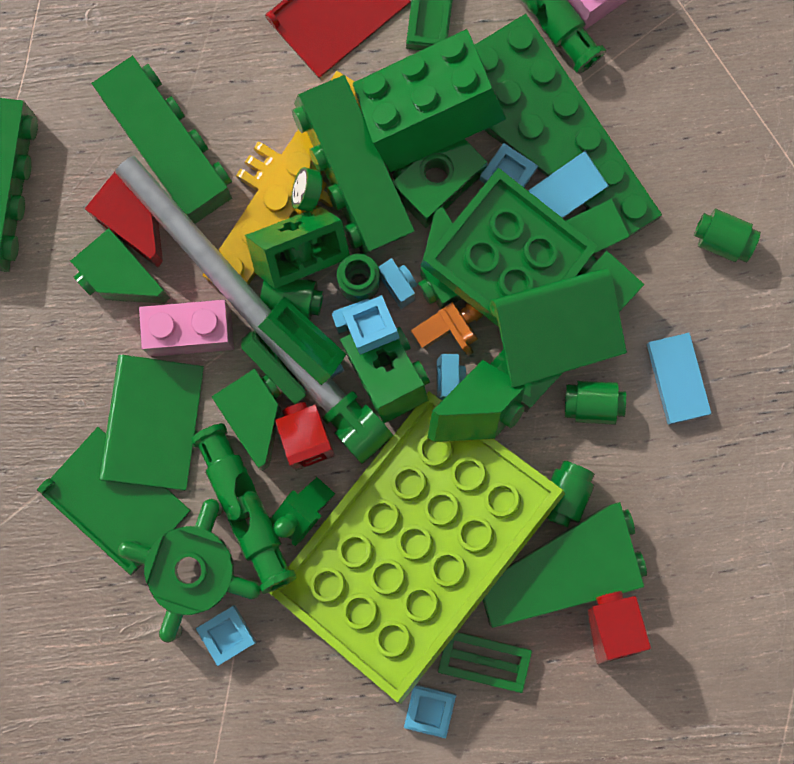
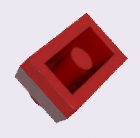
(127, 218)
(304, 436)
(617, 627)

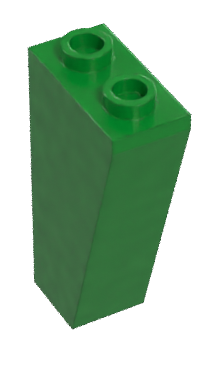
(570, 569)

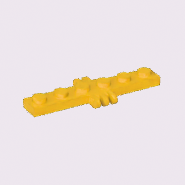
(273, 195)

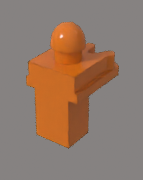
(446, 321)

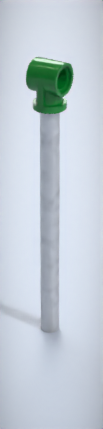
(356, 425)

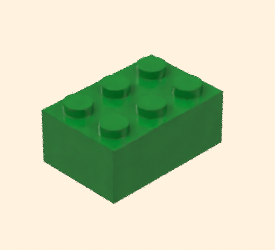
(428, 101)

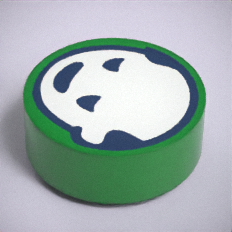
(306, 189)

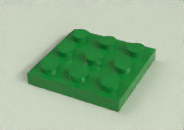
(506, 246)

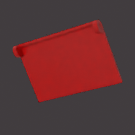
(330, 29)

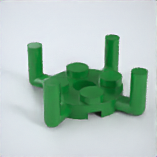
(216, 570)

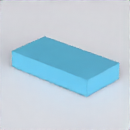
(570, 185)
(678, 378)

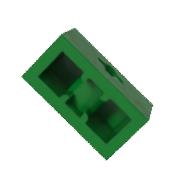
(297, 246)
(394, 390)

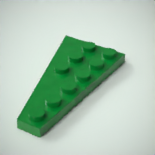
(553, 121)

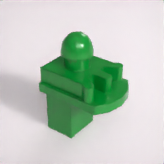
(301, 511)

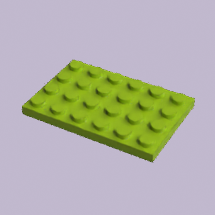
(415, 549)

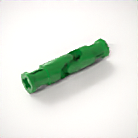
(567, 30)
(231, 480)

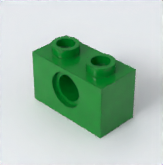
(424, 197)

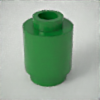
(727, 236)
(355, 266)
(300, 293)
(594, 402)
(577, 486)

